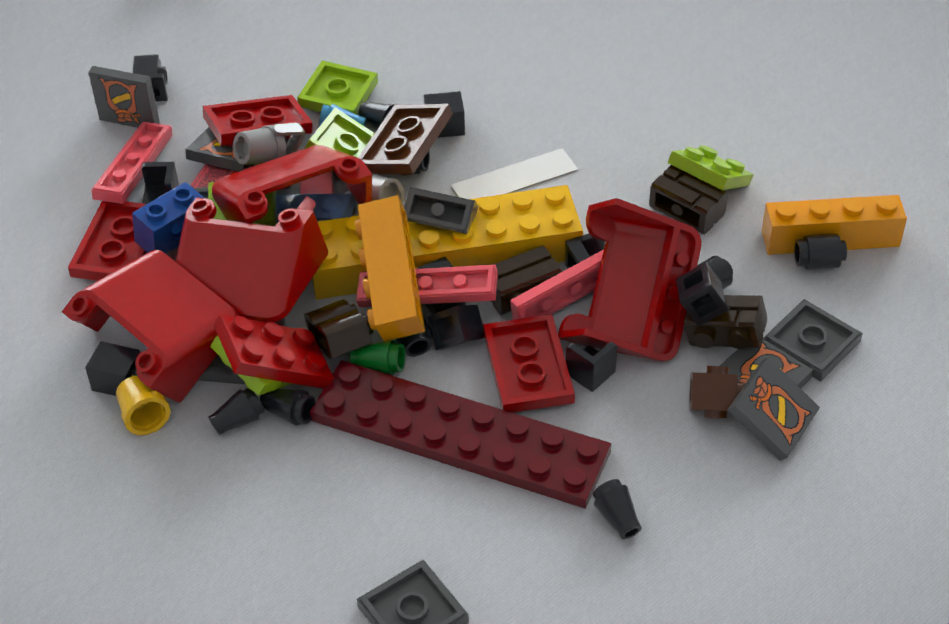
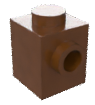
(713, 391)

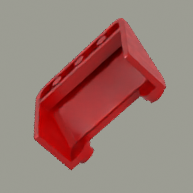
(243, 193)
(252, 265)
(636, 282)
(164, 311)

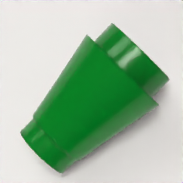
(381, 356)

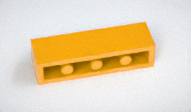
(857, 220)
(390, 269)

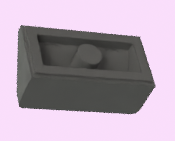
(440, 210)

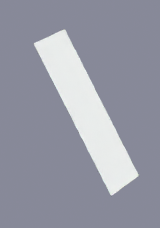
(516, 176)

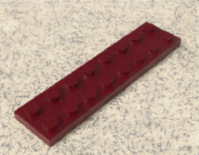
(463, 433)

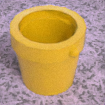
(141, 407)

